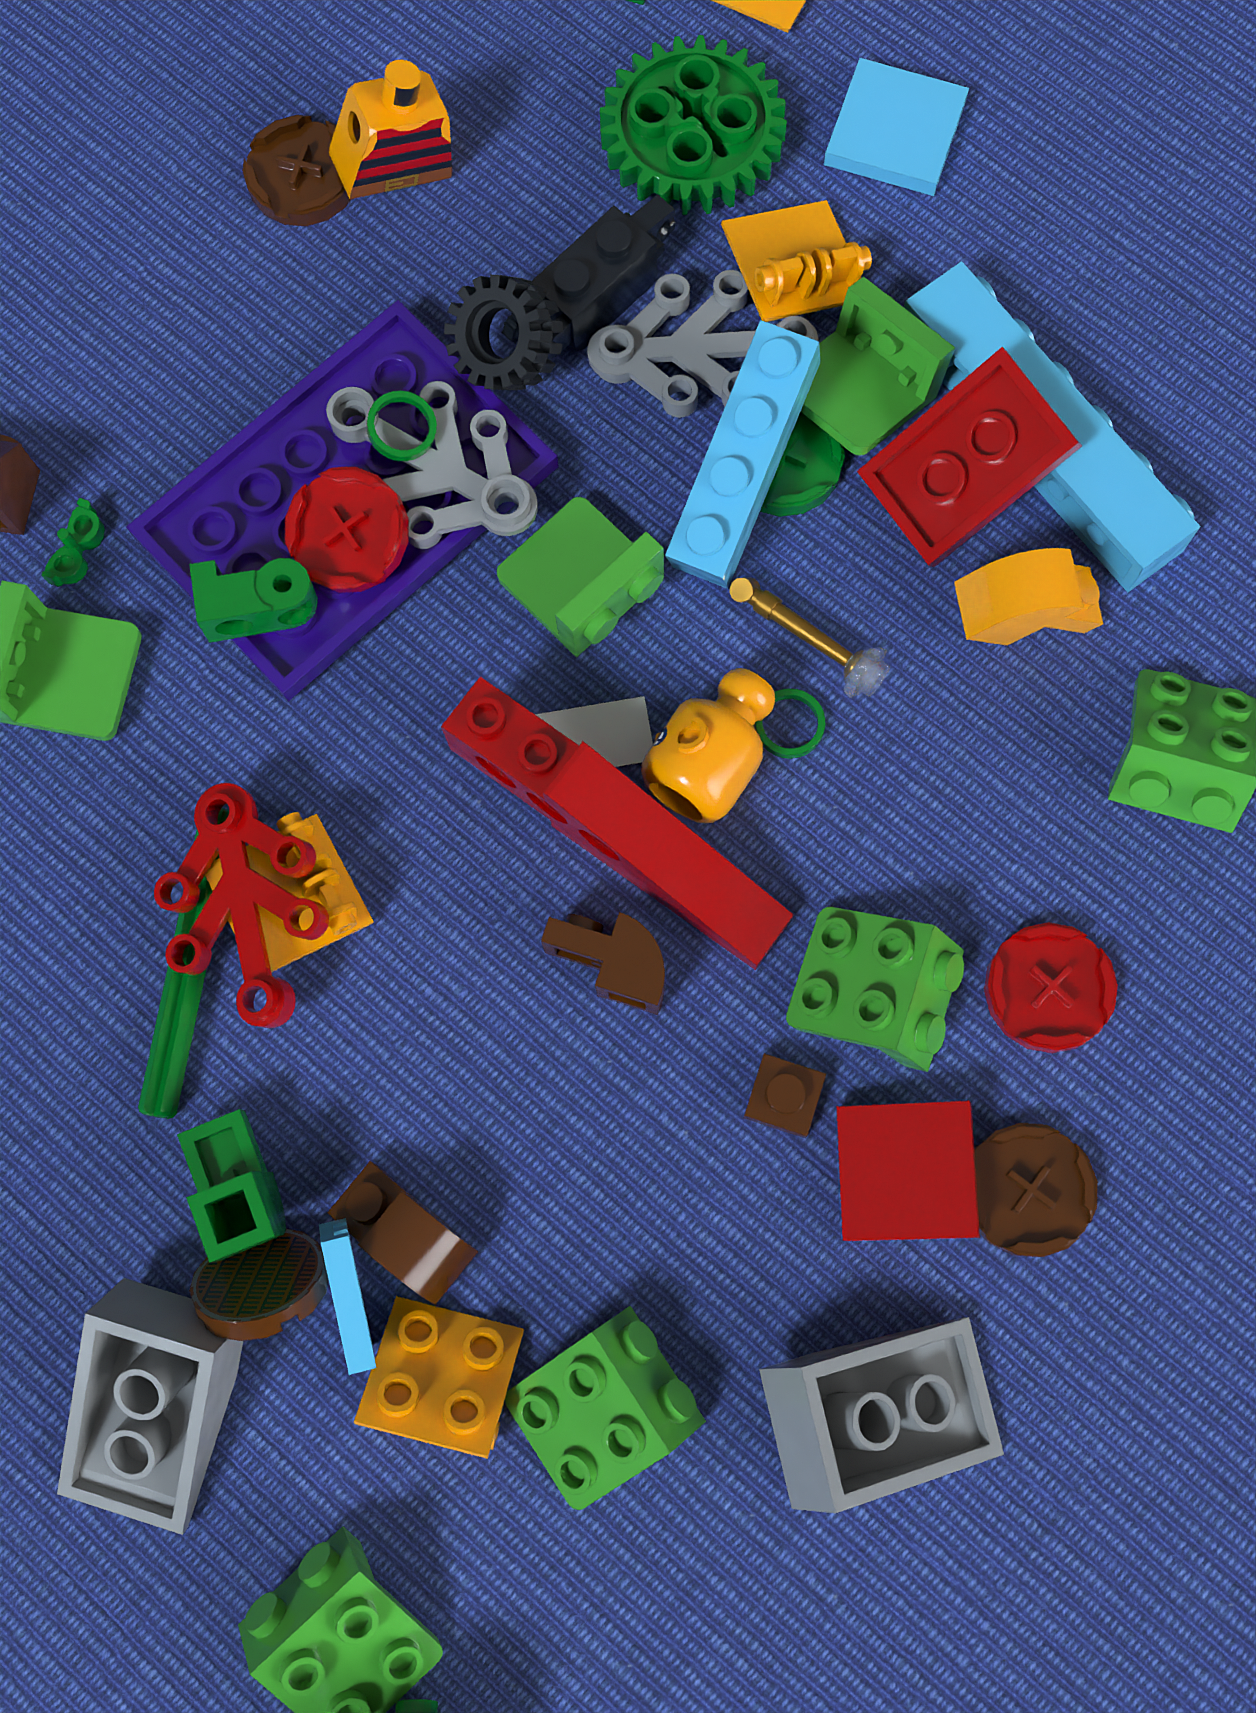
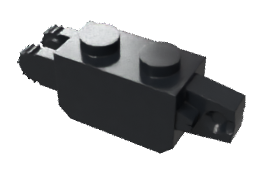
(603, 272)

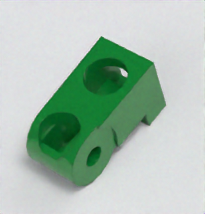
(252, 600)

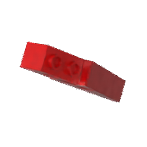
(614, 821)

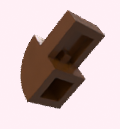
(627, 960)
(402, 1233)

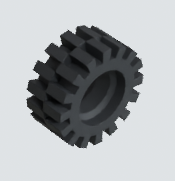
(473, 328)

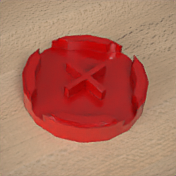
(347, 529)
(1050, 988)

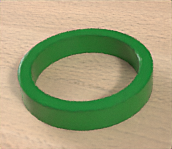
(410, 398)
(791, 753)

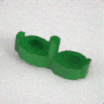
(83, 533)

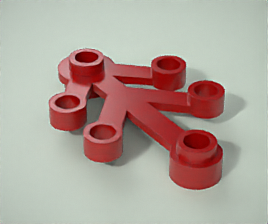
(238, 896)

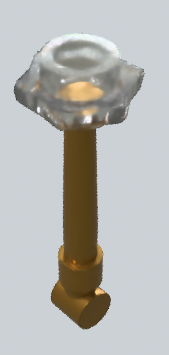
(862, 671)

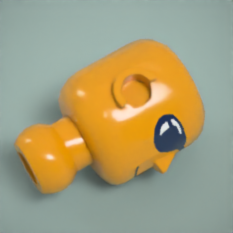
(710, 748)

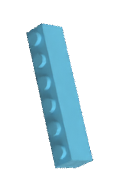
(1104, 486)

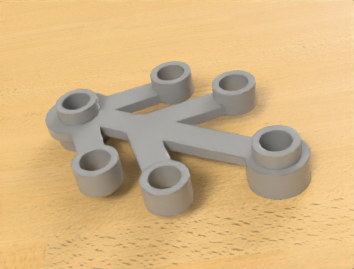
(688, 347)
(445, 468)

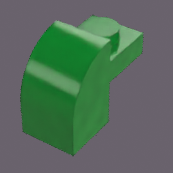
(236, 1195)

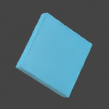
(896, 126)

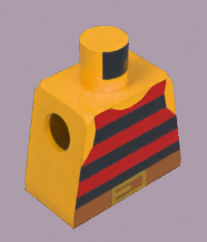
(392, 133)

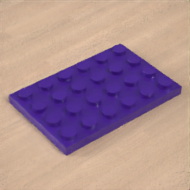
(240, 495)

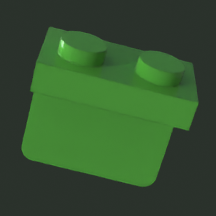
(874, 370)
(582, 574)
(62, 666)
(1188, 751)
(877, 984)
(604, 1410)
(336, 1636)

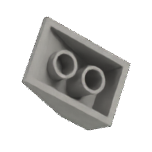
(146, 1406)
(880, 1415)

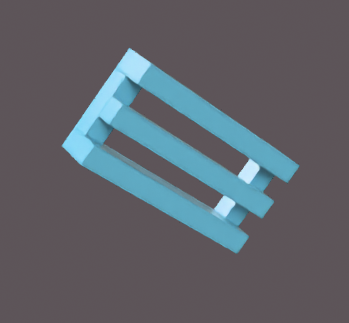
(347, 1296)

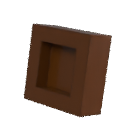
(784, 1095)

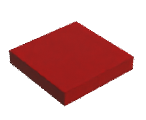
(907, 1171)

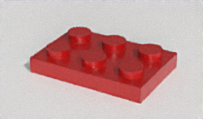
(969, 457)

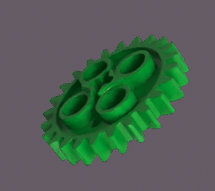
(693, 124)

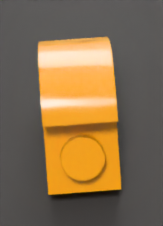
(1027, 594)

